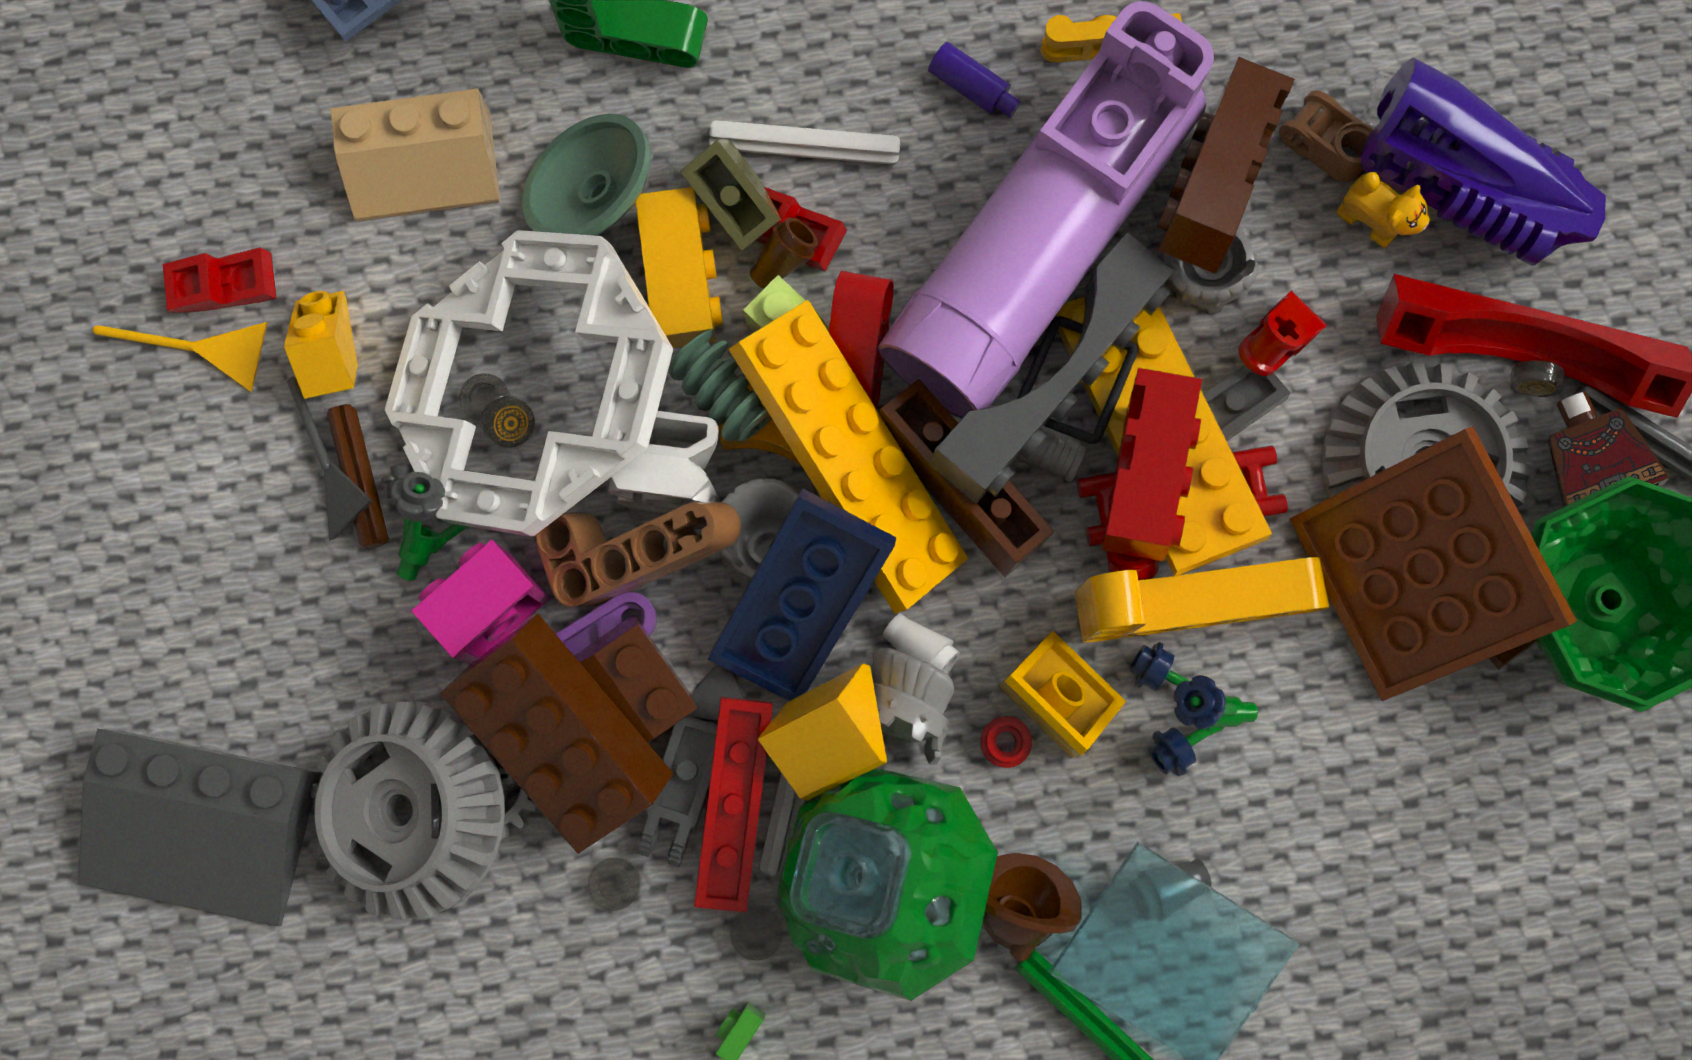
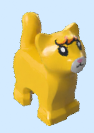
(1384, 209)

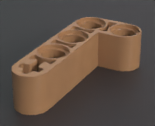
(601, 562)

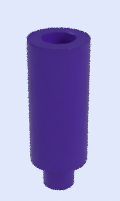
(973, 80)

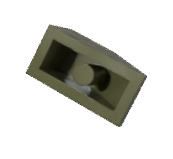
(732, 192)

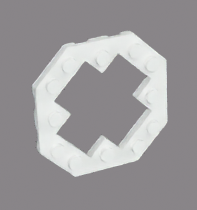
(569, 462)

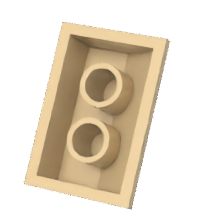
(416, 154)

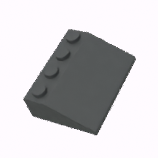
(192, 825)

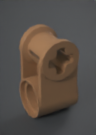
(1327, 136)

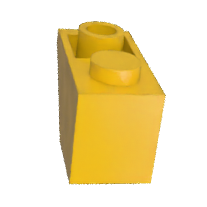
(321, 344)

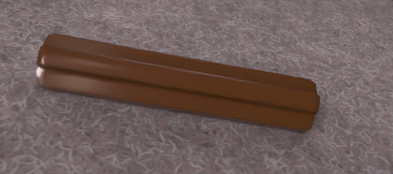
(356, 466)

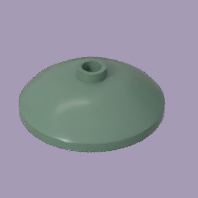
(587, 177)

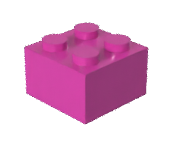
(479, 602)

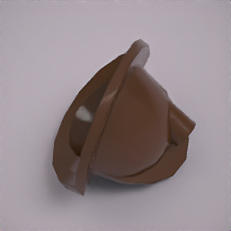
(1029, 903)

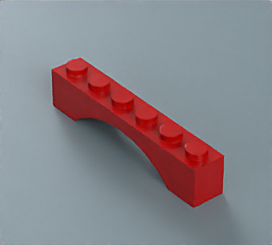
(1617, 362)

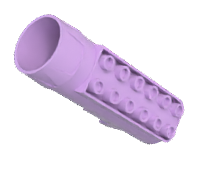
(1053, 212)

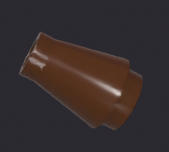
(785, 251)

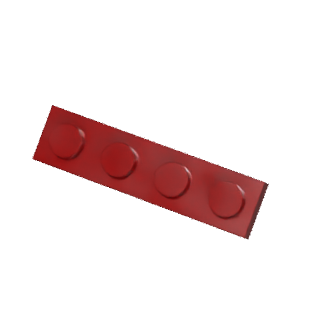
(732, 805)

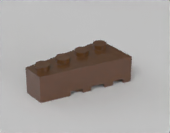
(1222, 166)

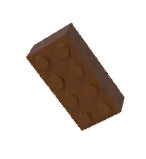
(558, 734)

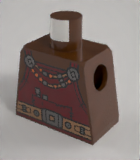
(1598, 450)

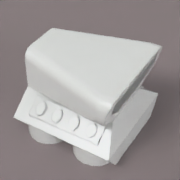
(671, 467)

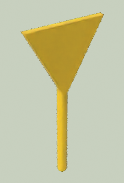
(231, 352)

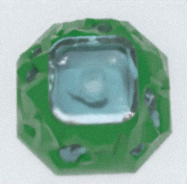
(919, 889)

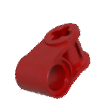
(1280, 335)

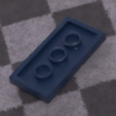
(801, 596)

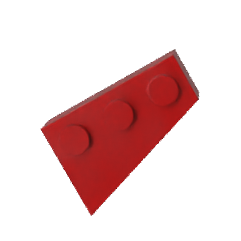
(1153, 466)

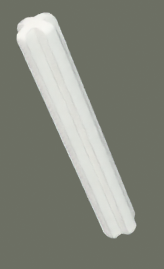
(808, 142)

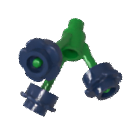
(1197, 704)

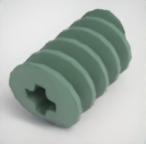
(719, 388)

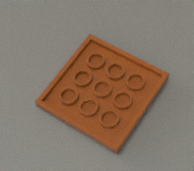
(1432, 566)

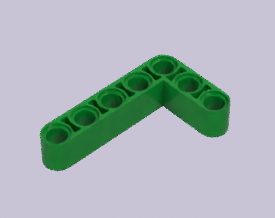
(634, 28)

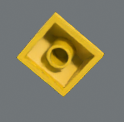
(1063, 695)
(827, 734)

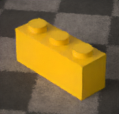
(677, 264)

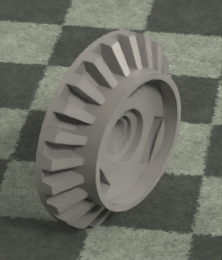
(1370, 435)
(429, 756)

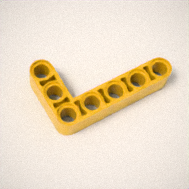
(1122, 607)

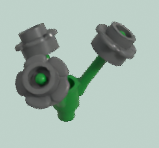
(417, 500)

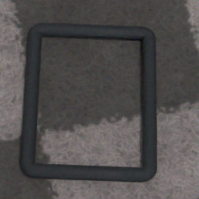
(1113, 397)

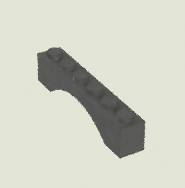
(988, 440)

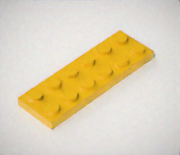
(848, 449)
(1220, 505)

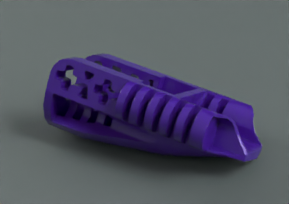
(1481, 165)

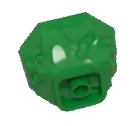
(1637, 555)

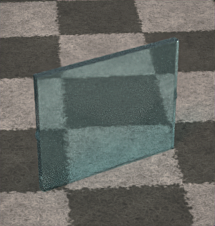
(1173, 956)

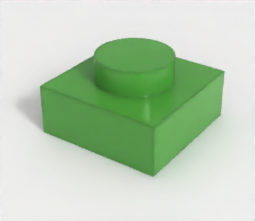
(738, 1031)

